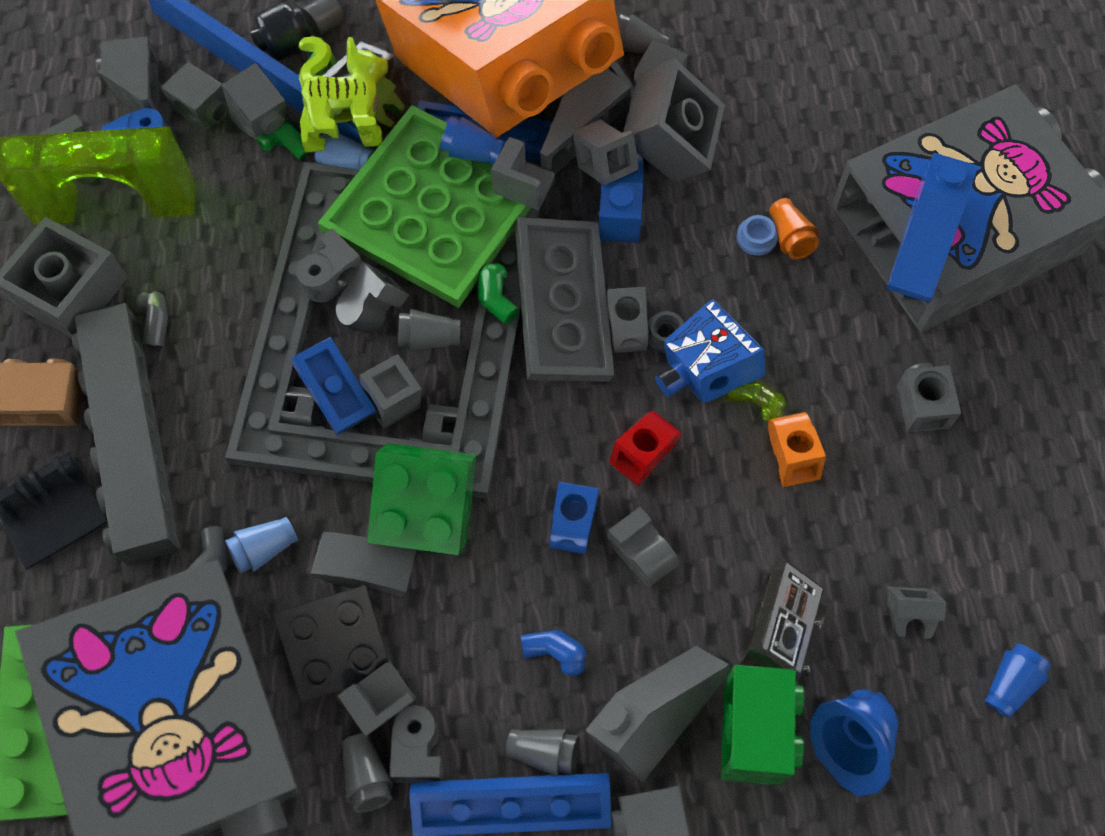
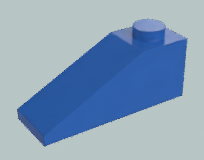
(622, 207)
(931, 226)

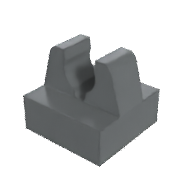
(912, 604)

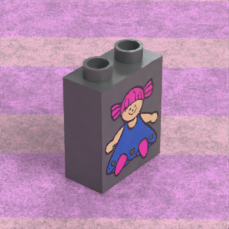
(1023, 213)
(159, 713)

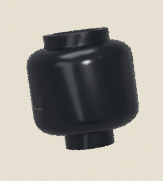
(279, 30)

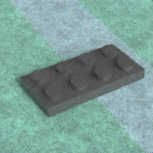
(563, 300)

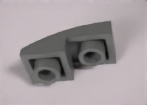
(353, 561)

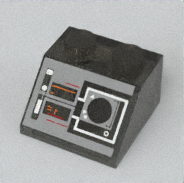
(784, 621)

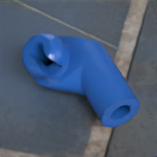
(558, 645)

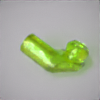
(761, 394)

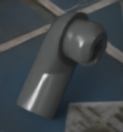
(156, 319)
(213, 548)

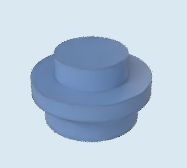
(757, 235)

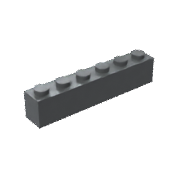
(125, 436)

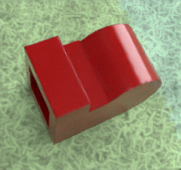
(644, 447)

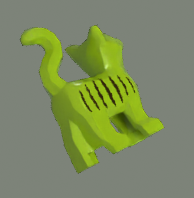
(339, 98)

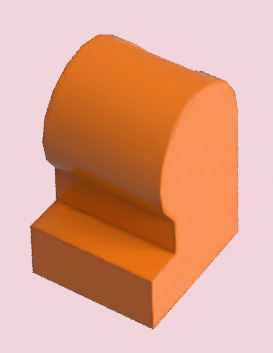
(796, 449)

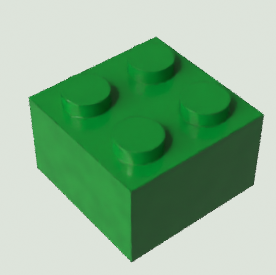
(421, 498)
(760, 725)

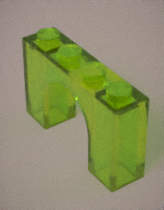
(42, 167)

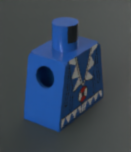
(710, 355)

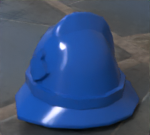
(856, 740)

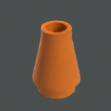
(794, 231)

